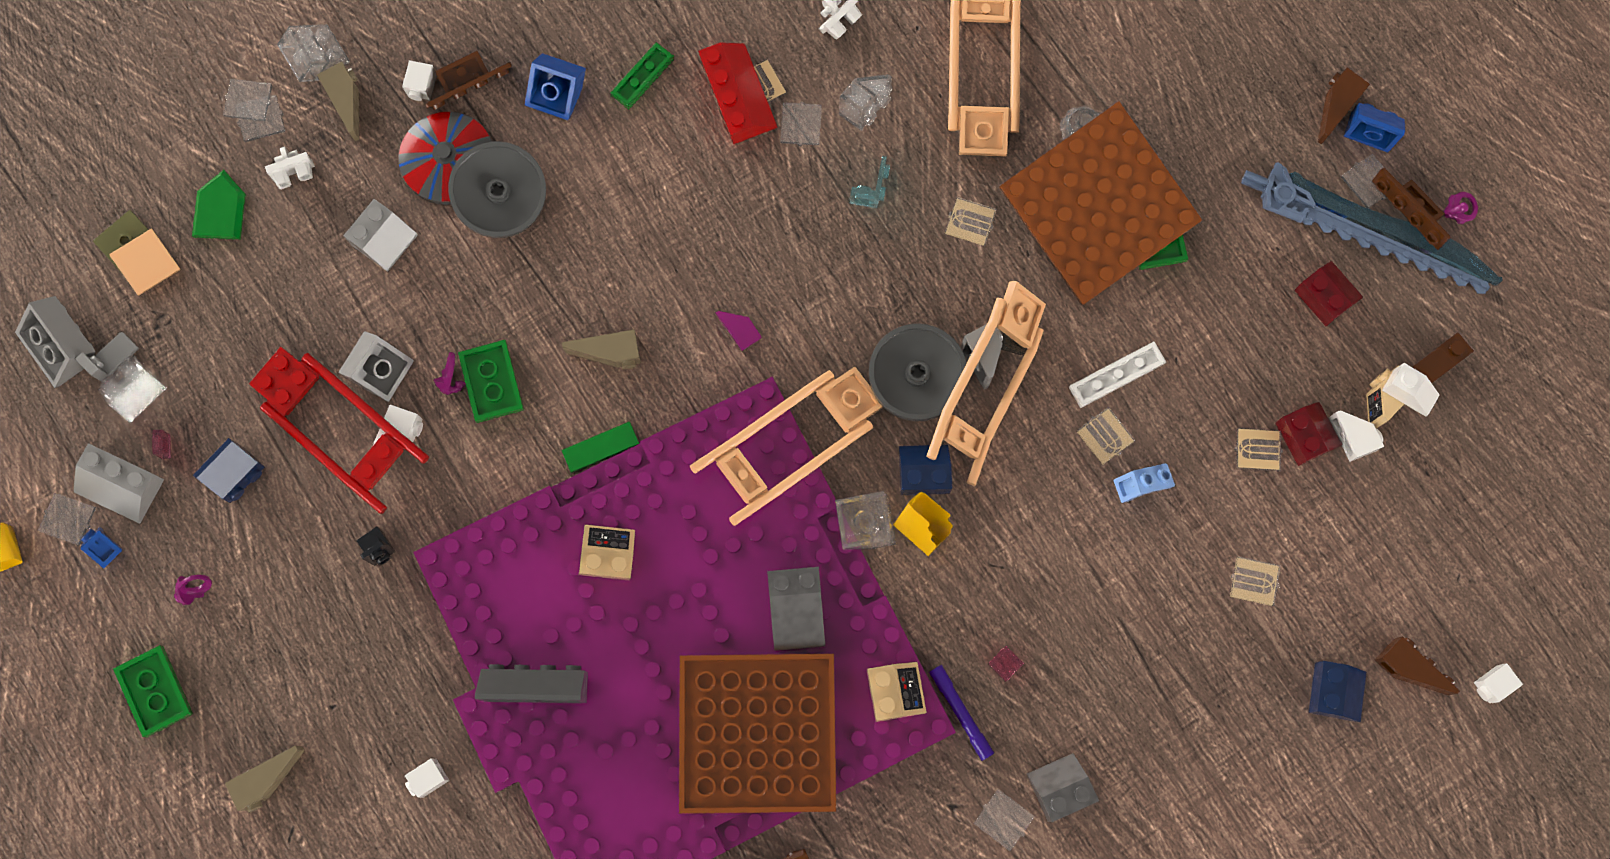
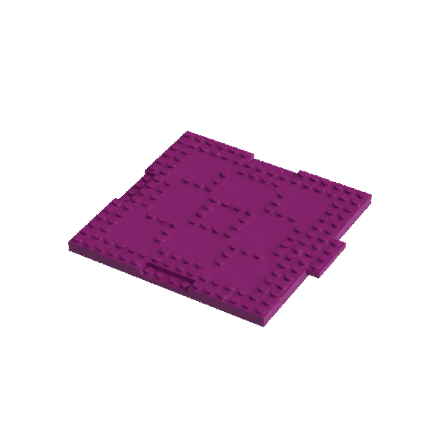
(609, 767)

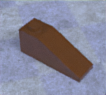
(1339, 100)
(1444, 357)

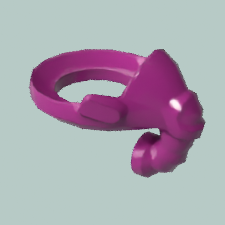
(1456, 211)
(444, 382)
(186, 595)

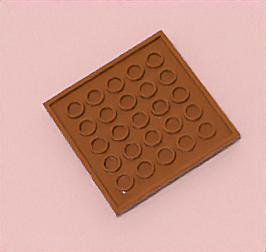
(1100, 203)
(757, 733)

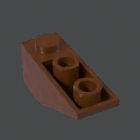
(1407, 664)

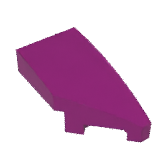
(740, 329)

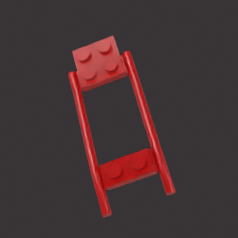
(288, 380)

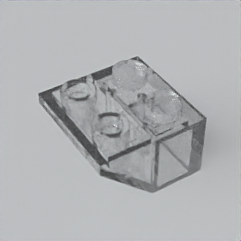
(311, 50)
(864, 99)
(131, 388)

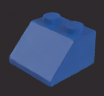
(554, 86)
(1374, 127)

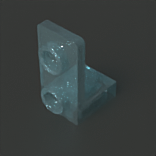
(865, 196)

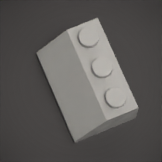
(53, 339)
(115, 483)

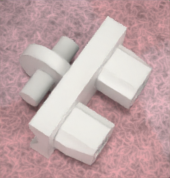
(833, 25)
(289, 164)

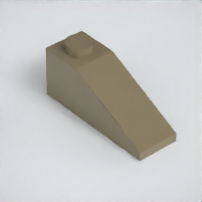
(344, 94)
(612, 349)
(260, 782)

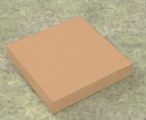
(145, 262)

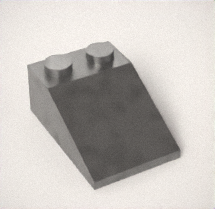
(796, 608)

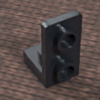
(375, 547)

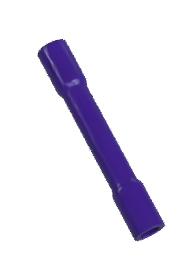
(976, 738)

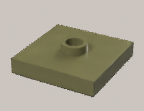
(120, 233)

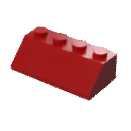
(737, 90)

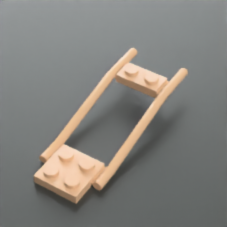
(984, 128)
(1018, 318)
(848, 401)

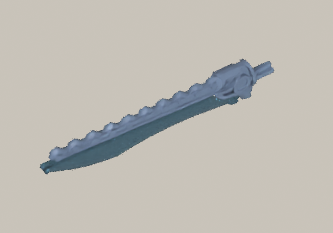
(1301, 201)

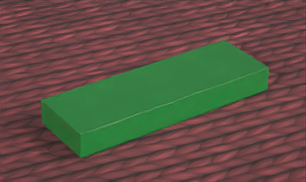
(642, 75)
(600, 447)

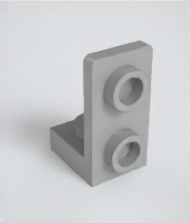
(109, 358)

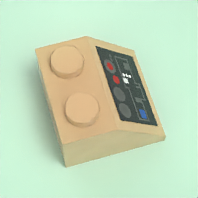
(1380, 404)
(607, 552)
(896, 691)

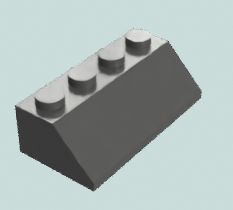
(532, 685)

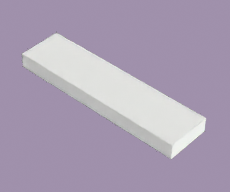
(1117, 374)

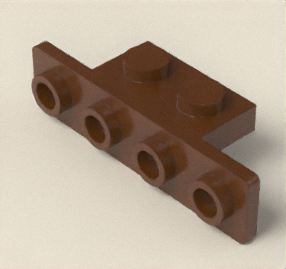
(463, 74)
(1414, 206)

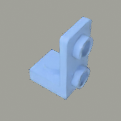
(1143, 481)

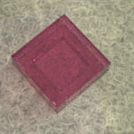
(161, 444)
(1005, 663)

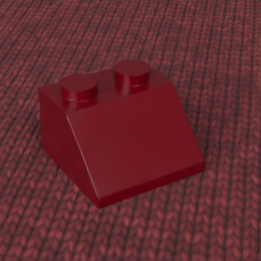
(1328, 293)
(1308, 433)

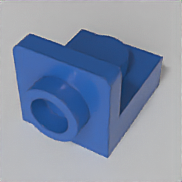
(100, 547)

